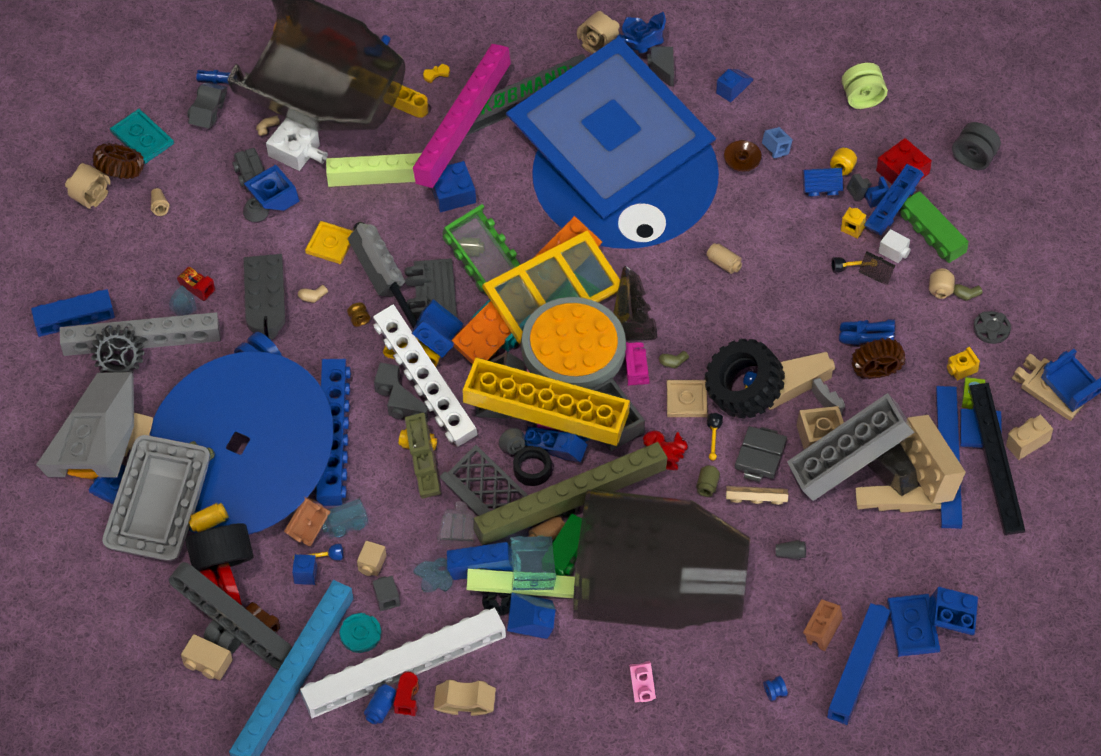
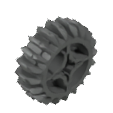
(131, 341)

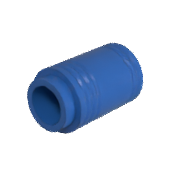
(380, 704)

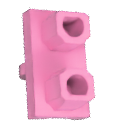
(642, 682)

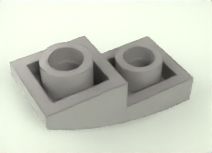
(826, 398)

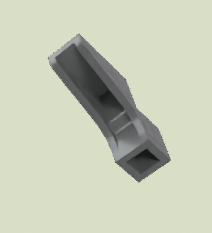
(401, 401)

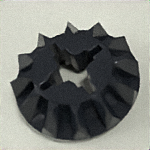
(489, 602)

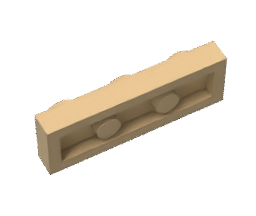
(756, 494)

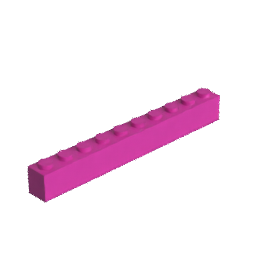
(461, 116)

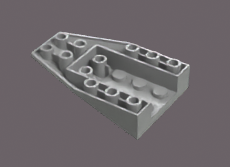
(95, 430)

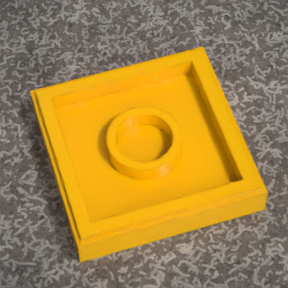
(329, 242)

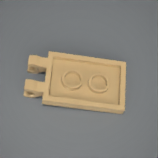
(1039, 389)

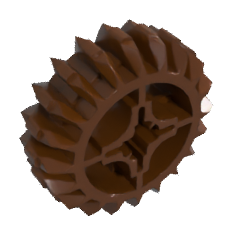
(118, 161)
(878, 358)

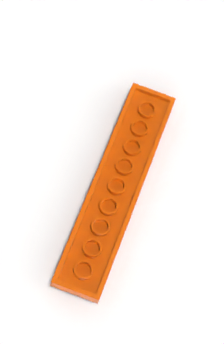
(487, 329)

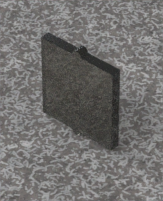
(877, 268)

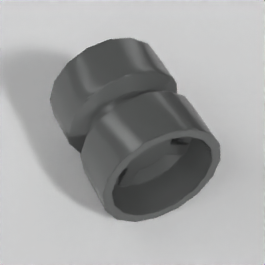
(218, 635)

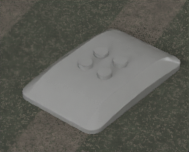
(156, 498)

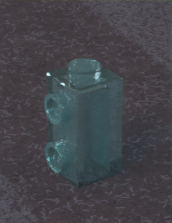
(345, 519)

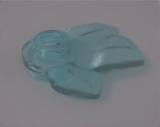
(432, 576)

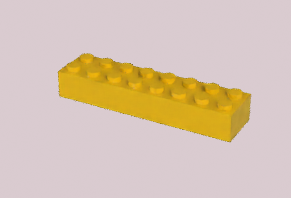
(546, 401)

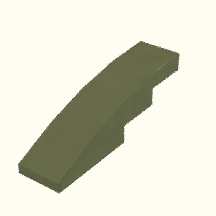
(423, 455)

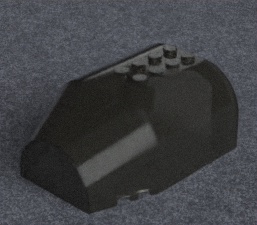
(323, 70)
(657, 562)

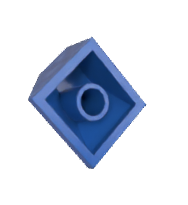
(273, 189)
(531, 615)

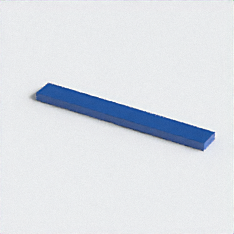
(948, 427)

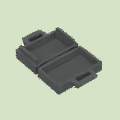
(760, 453)

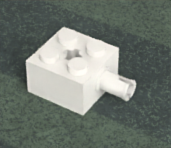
(294, 145)

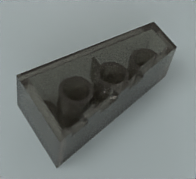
(896, 470)

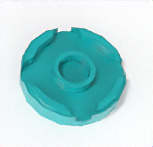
(366, 633)

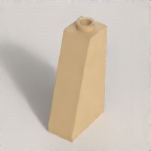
(801, 373)

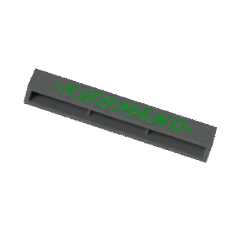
(512, 95)

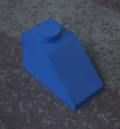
(732, 84)

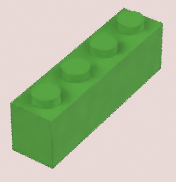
(934, 227)

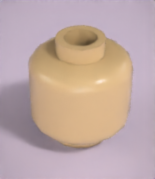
(941, 283)

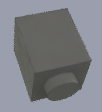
(386, 593)

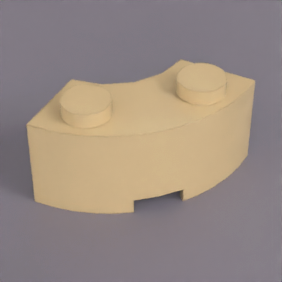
(468, 697)

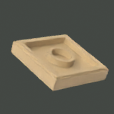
(686, 398)

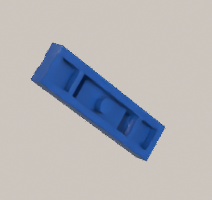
(894, 199)

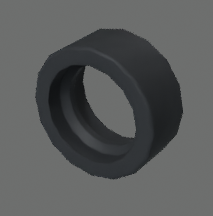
(532, 479)

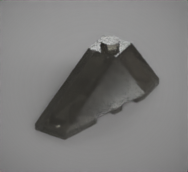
(632, 308)

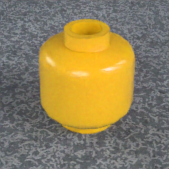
(844, 159)

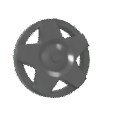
(992, 327)

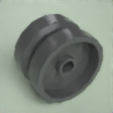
(976, 146)

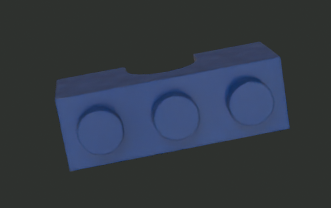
(491, 556)

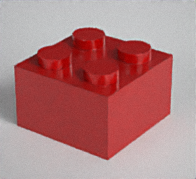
(895, 159)

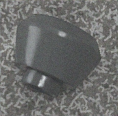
(254, 211)
(512, 441)

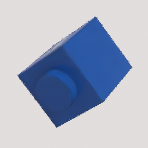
(304, 569)

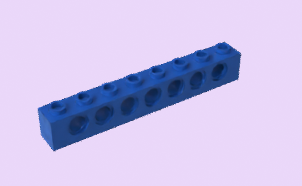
(335, 370)

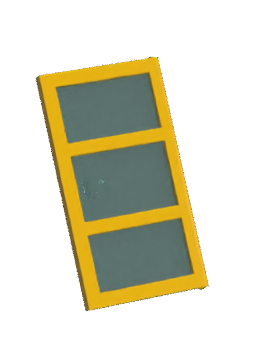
(564, 271)

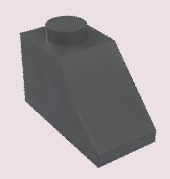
(662, 63)

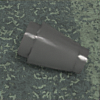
(792, 549)

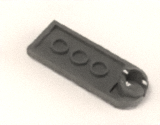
(264, 293)

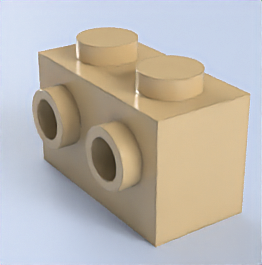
(1029, 436)
(206, 657)

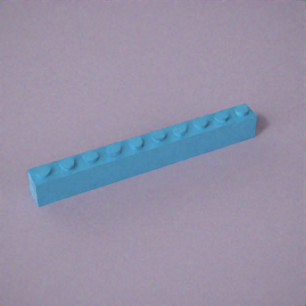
(293, 671)

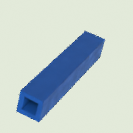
(858, 664)

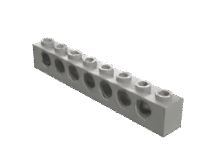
(153, 332)

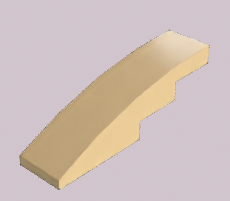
(888, 499)

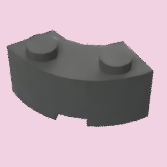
(204, 109)

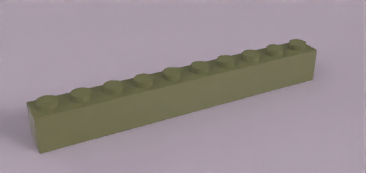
(569, 494)

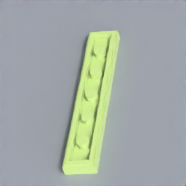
(502, 583)

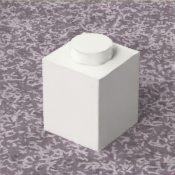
(894, 246)

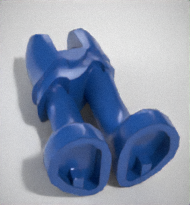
(856, 332)

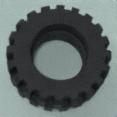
(729, 363)

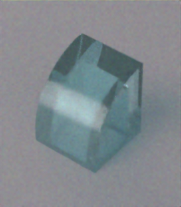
(182, 302)

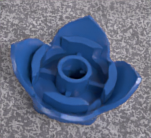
(643, 35)

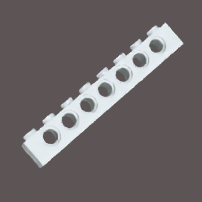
(391, 318)

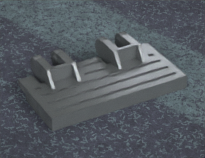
(437, 282)

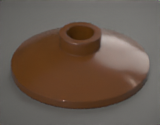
(742, 150)

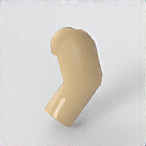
(265, 123)

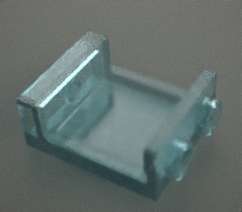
(532, 563)

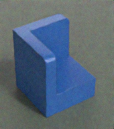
(875, 194)

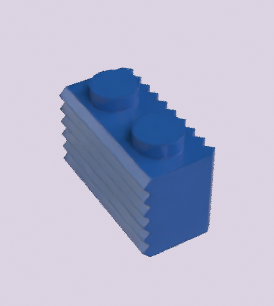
(822, 180)

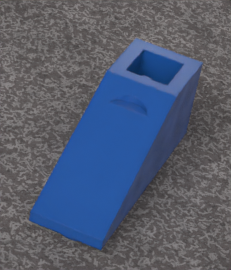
(556, 443)

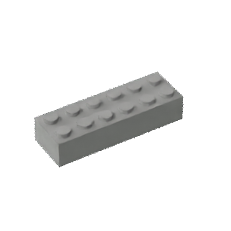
(850, 447)

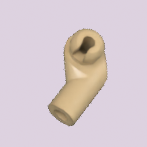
(312, 295)

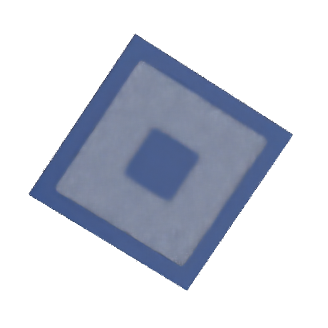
(610, 127)

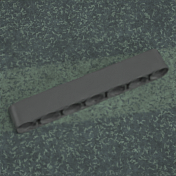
(230, 614)

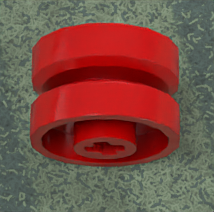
(225, 582)

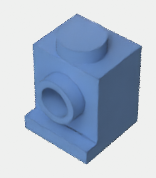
(777, 142)

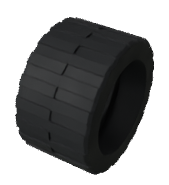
(219, 546)

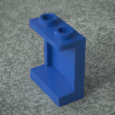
(437, 328)
(1071, 380)

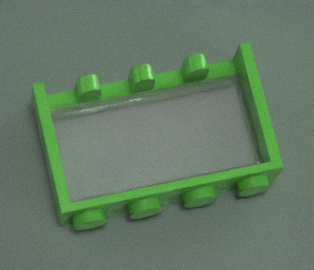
(479, 246)

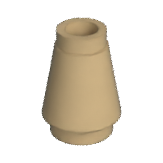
(159, 202)

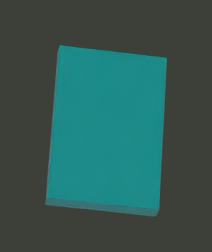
(142, 135)

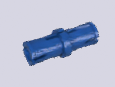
(212, 76)

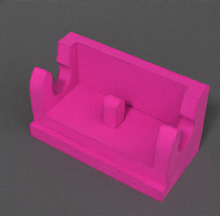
(636, 364)

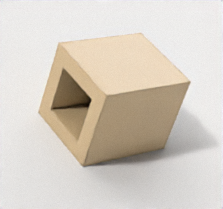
(371, 558)

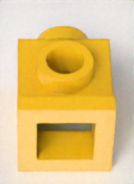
(855, 217)
(963, 364)

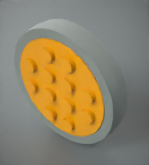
(574, 342)

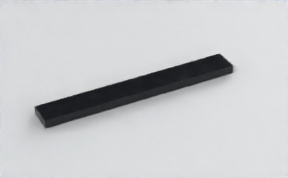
(996, 459)

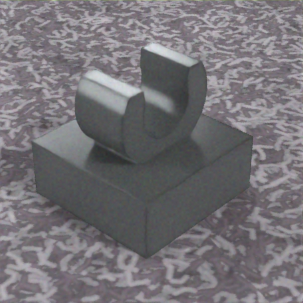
(858, 186)

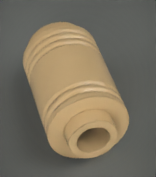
(724, 258)

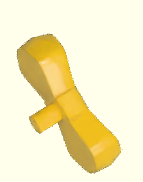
(430, 74)

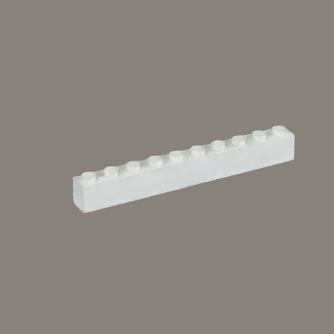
(412, 657)

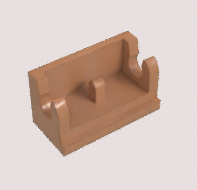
(307, 521)
(823, 624)

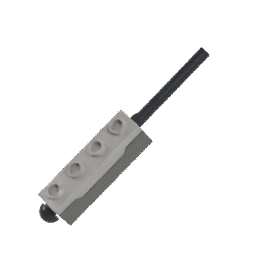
(379, 265)

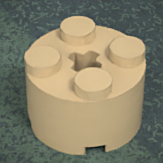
(597, 31)
(88, 186)

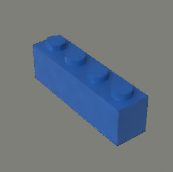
(72, 312)

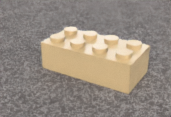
(934, 461)

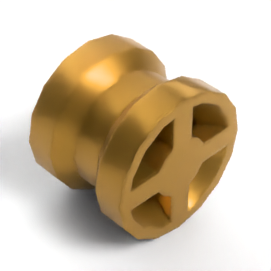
(358, 314)

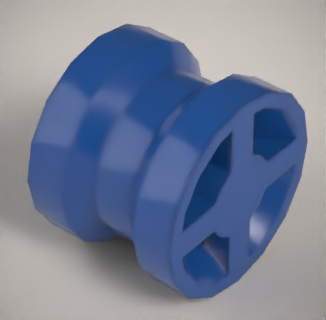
(775, 688)

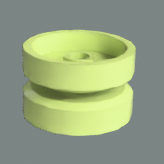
(864, 85)

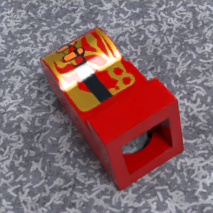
(196, 283)
(407, 688)

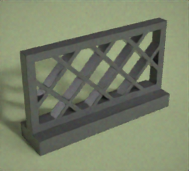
(469, 496)

